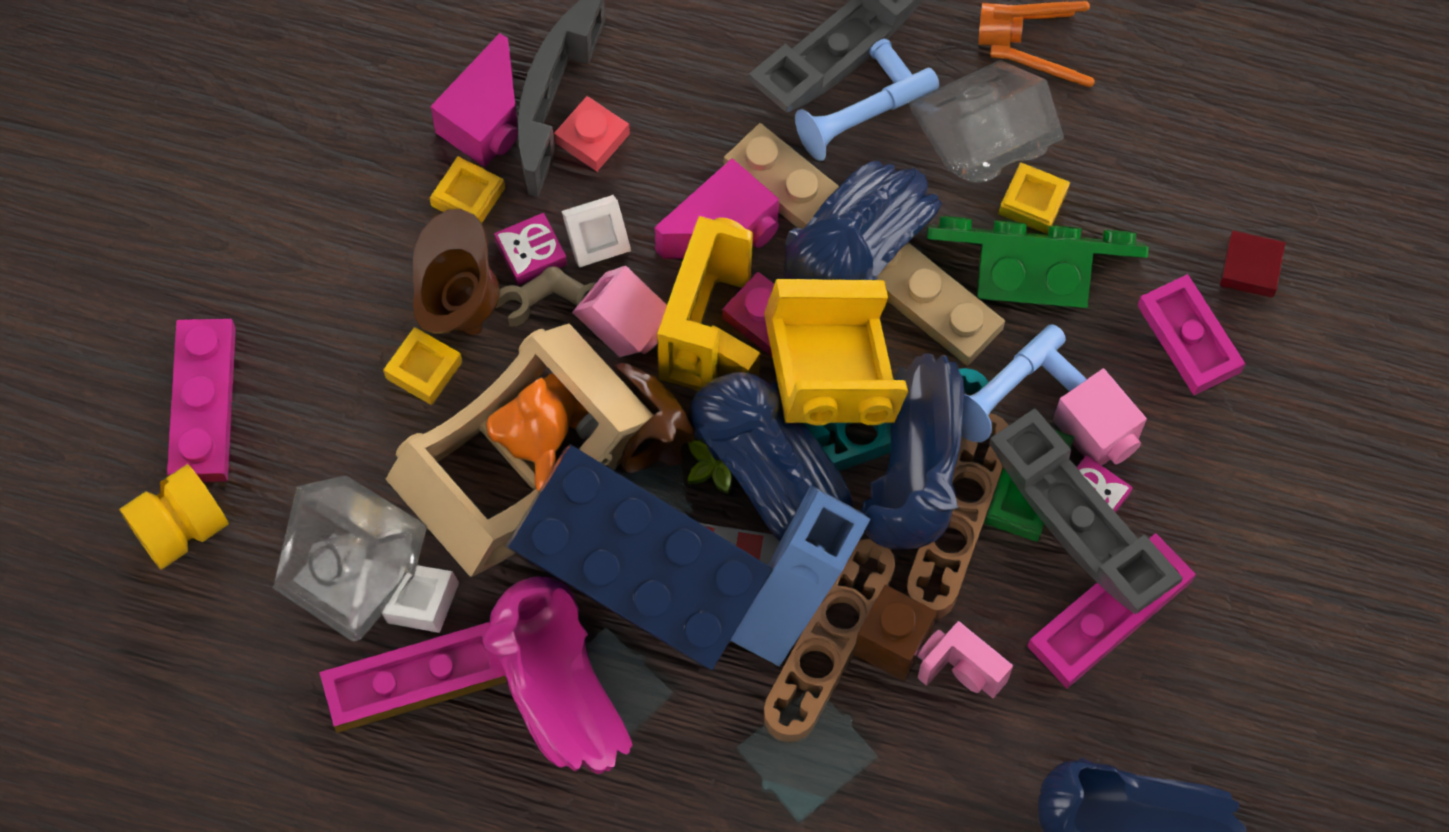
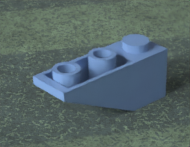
(802, 574)

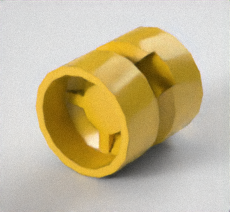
(174, 516)

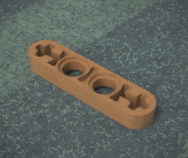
(967, 519)
(824, 637)

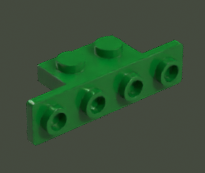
(1035, 266)

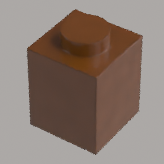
(894, 632)

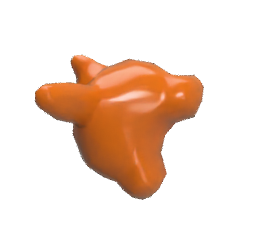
(537, 423)

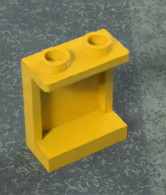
(686, 348)
(832, 352)

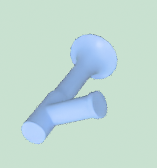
(906, 87)
(1037, 353)

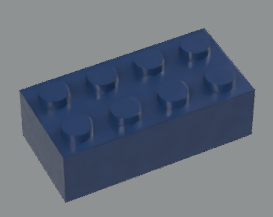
(639, 557)

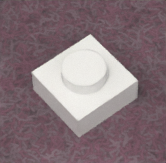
(596, 231)
(424, 600)

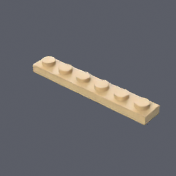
(911, 279)

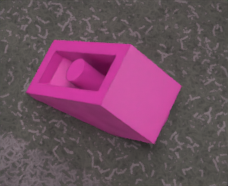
(480, 106)
(726, 194)

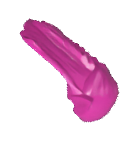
(552, 678)

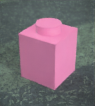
(622, 312)
(1101, 419)

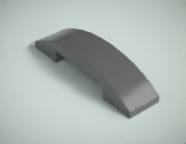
(570, 38)
(830, 52)
(1079, 516)

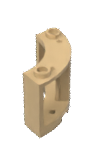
(445, 507)

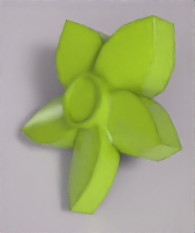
(709, 467)

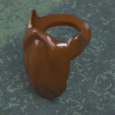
(668, 425)

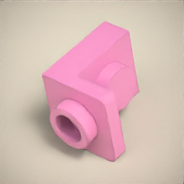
(973, 660)

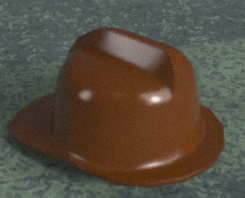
(453, 275)

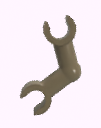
(549, 281)

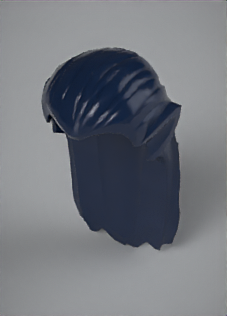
(861, 225)
(772, 460)
(916, 494)
(1104, 799)

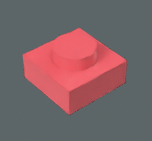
(592, 133)

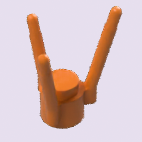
(1004, 23)

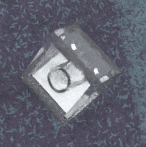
(989, 120)
(347, 554)

